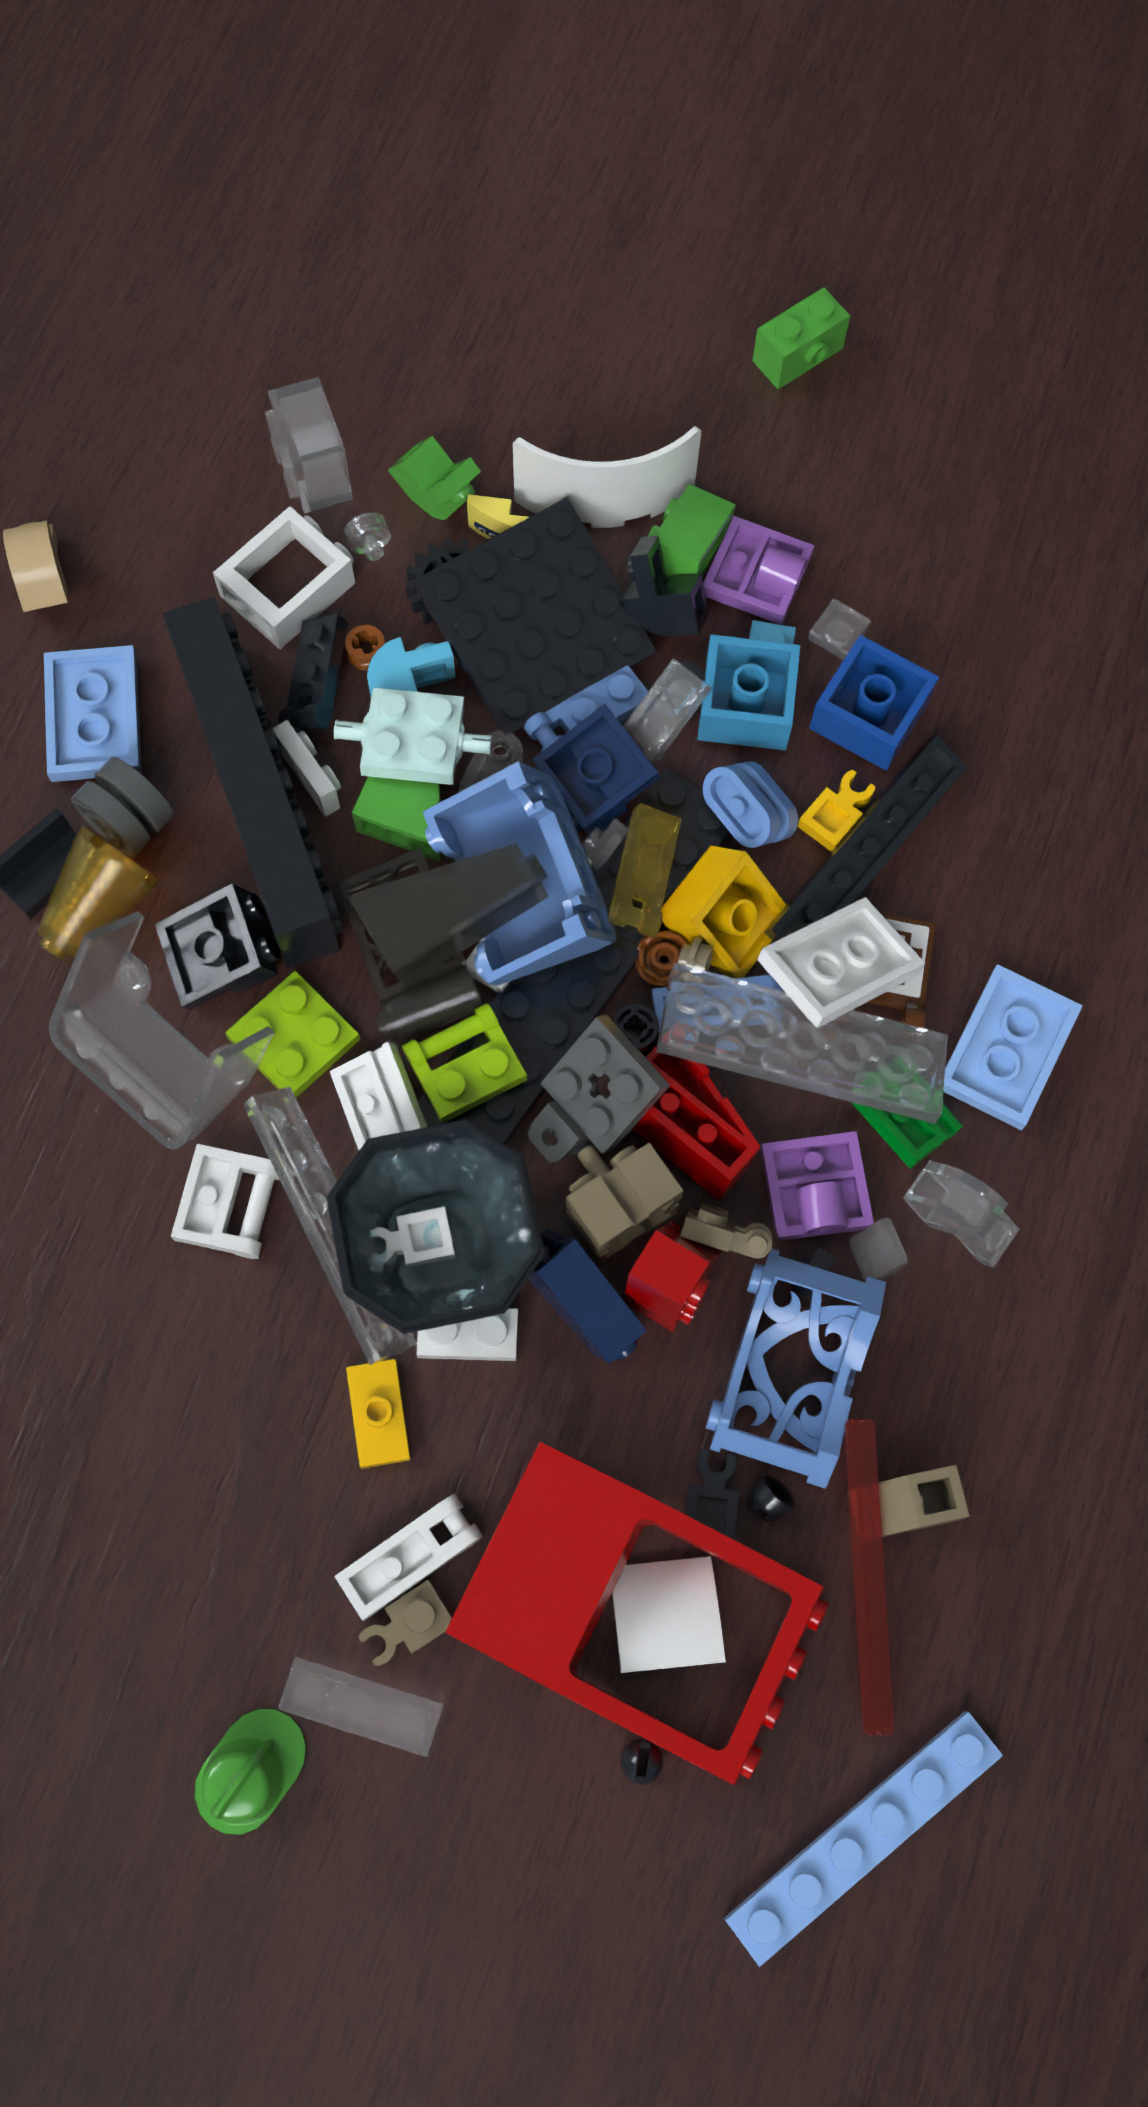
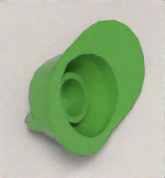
(250, 1771)

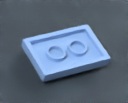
(91, 711)
(1009, 1047)

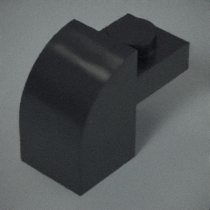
(661, 602)

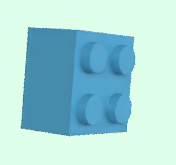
(749, 693)

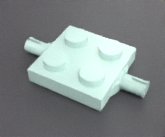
(412, 736)

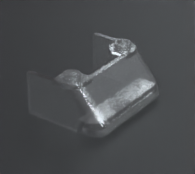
(137, 1053)

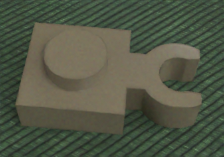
(415, 1620)

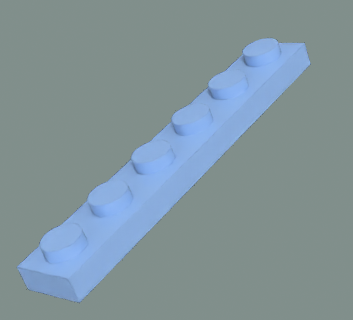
(862, 1838)

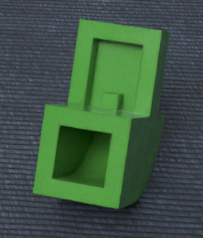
(434, 479)

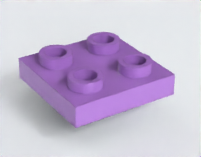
(757, 570)
(816, 1186)

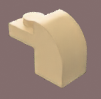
(35, 565)

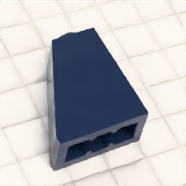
(585, 1298)

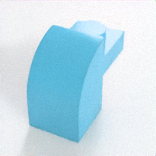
(410, 670)

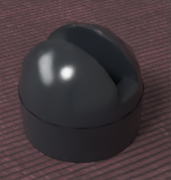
(771, 1498)
(630, 1760)

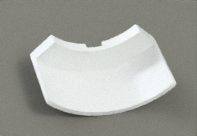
(606, 491)

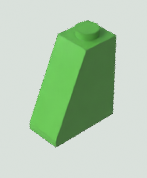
(394, 812)

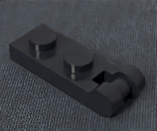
(315, 673)

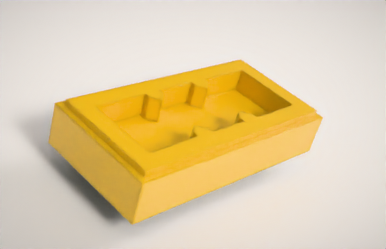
(378, 1414)

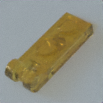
(645, 870)

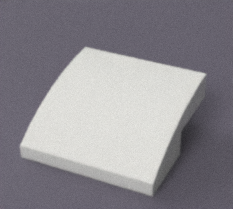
(667, 1615)

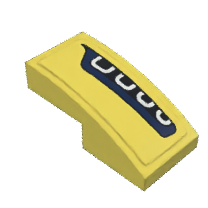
(491, 515)

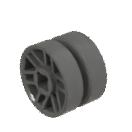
(122, 806)

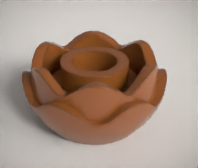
(648, 964)

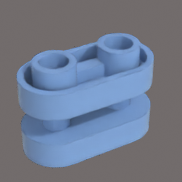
(750, 804)

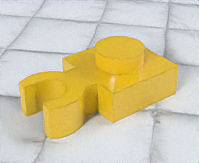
(835, 814)

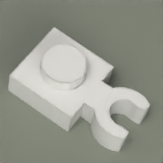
(410, 1241)

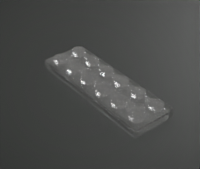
(771, 1039)

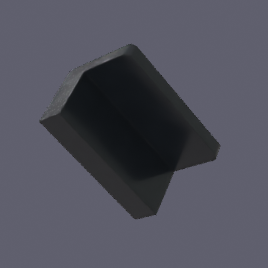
(35, 862)

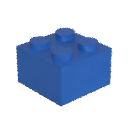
(873, 702)

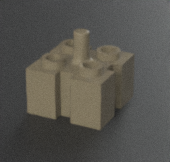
(622, 1203)

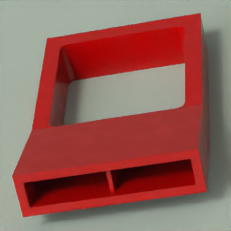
(554, 1574)

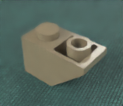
(921, 1501)

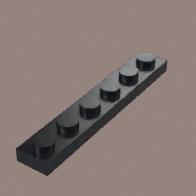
(872, 838)

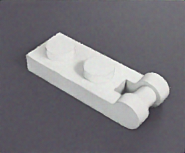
(406, 1558)

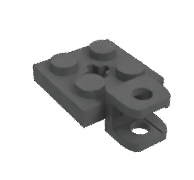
(580, 1111)

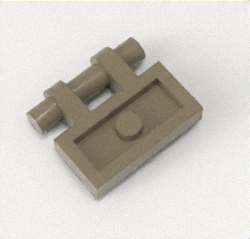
(713, 1228)

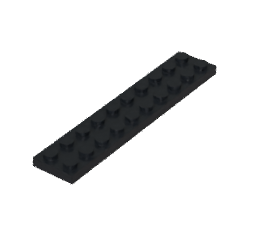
(554, 1006)

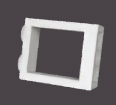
(285, 623)

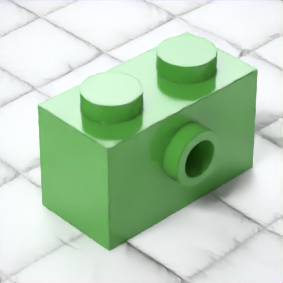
(800, 338)
(693, 531)

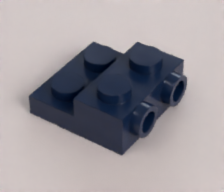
(597, 769)

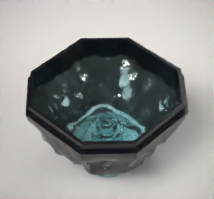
(487, 1215)

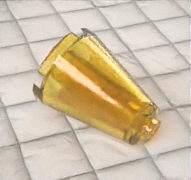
(91, 891)

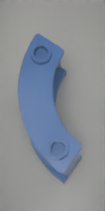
(826, 1429)

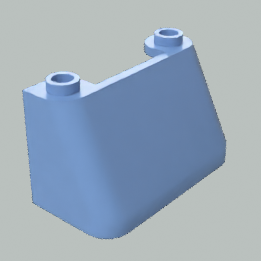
(526, 810)

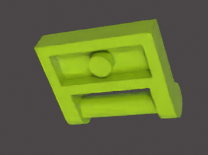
(472, 1076)

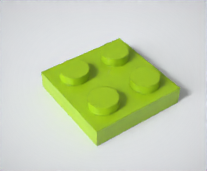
(306, 1034)

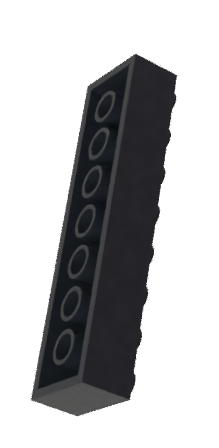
(255, 782)

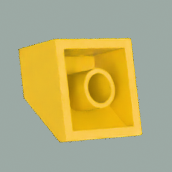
(727, 906)

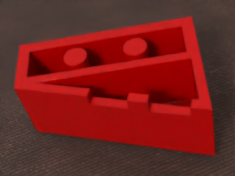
(697, 1126)
(670, 1277)

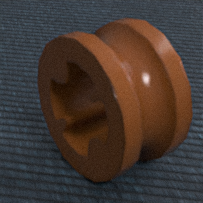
(361, 634)

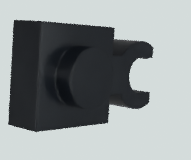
(711, 1502)

